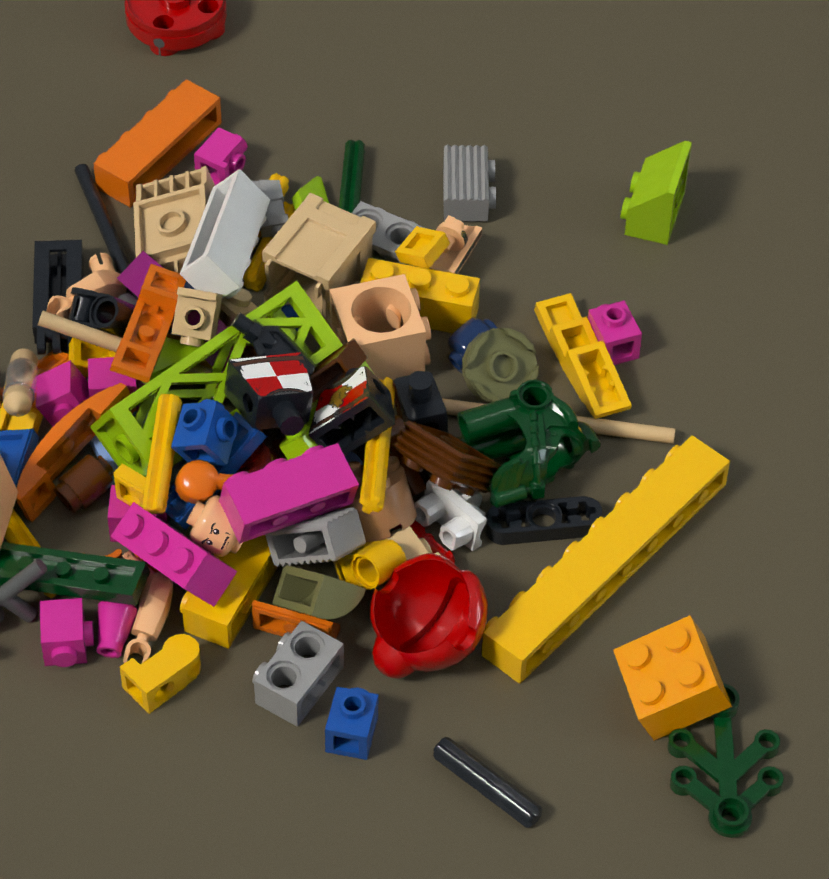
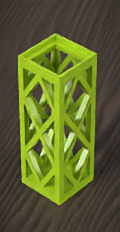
(124, 434)

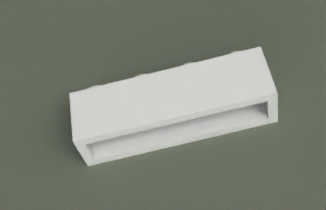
(226, 236)

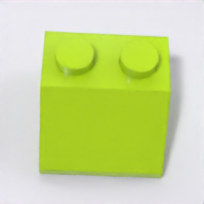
(657, 194)

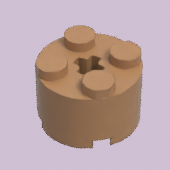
(398, 503)

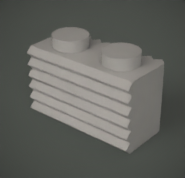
(467, 183)
(317, 539)

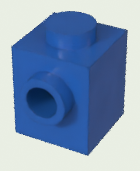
(351, 722)

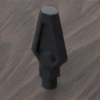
(268, 339)

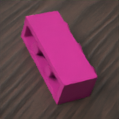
(288, 492)
(173, 554)

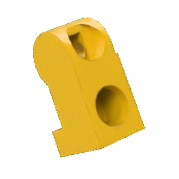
(163, 673)

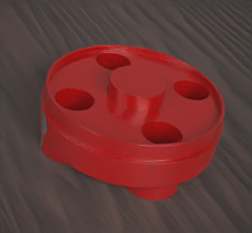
(175, 24)

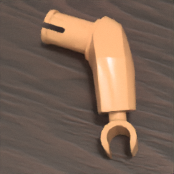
(101, 280)
(152, 612)

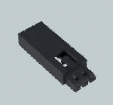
(53, 277)

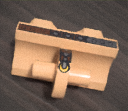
(462, 242)

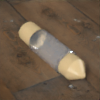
(20, 382)

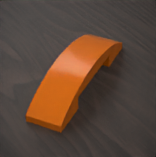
(148, 324)
(60, 448)

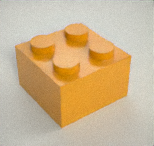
(672, 678)

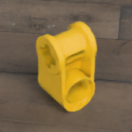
(370, 564)

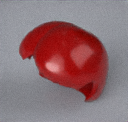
(427, 616)

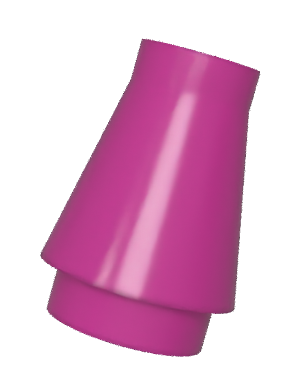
(114, 627)

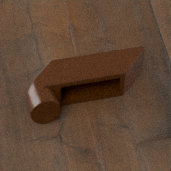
(335, 367)

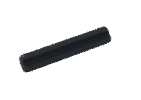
(487, 782)

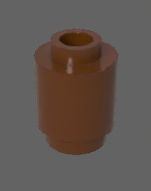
(84, 483)

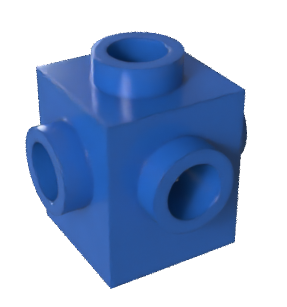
(205, 432)

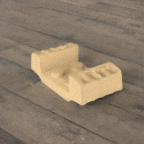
(169, 215)

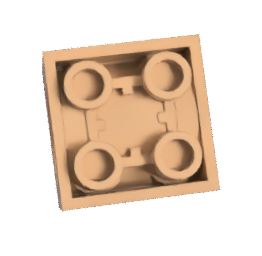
(384, 323)

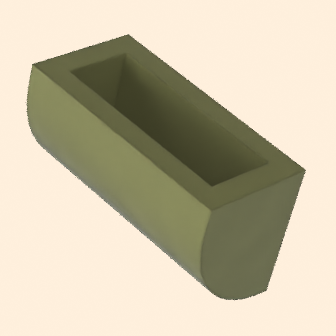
(316, 593)

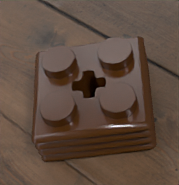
(446, 458)

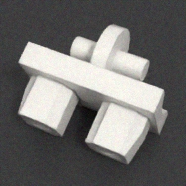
(456, 512)

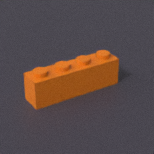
(158, 141)

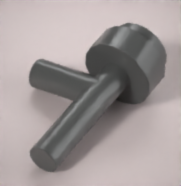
(15, 585)

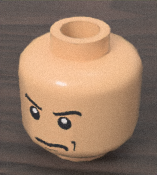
(212, 528)

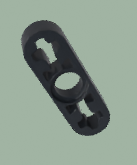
(532, 532)

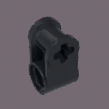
(100, 311)

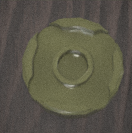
(498, 363)

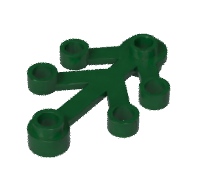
(726, 771)

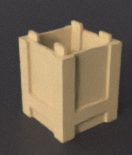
(320, 250)

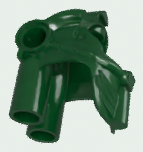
(534, 434)

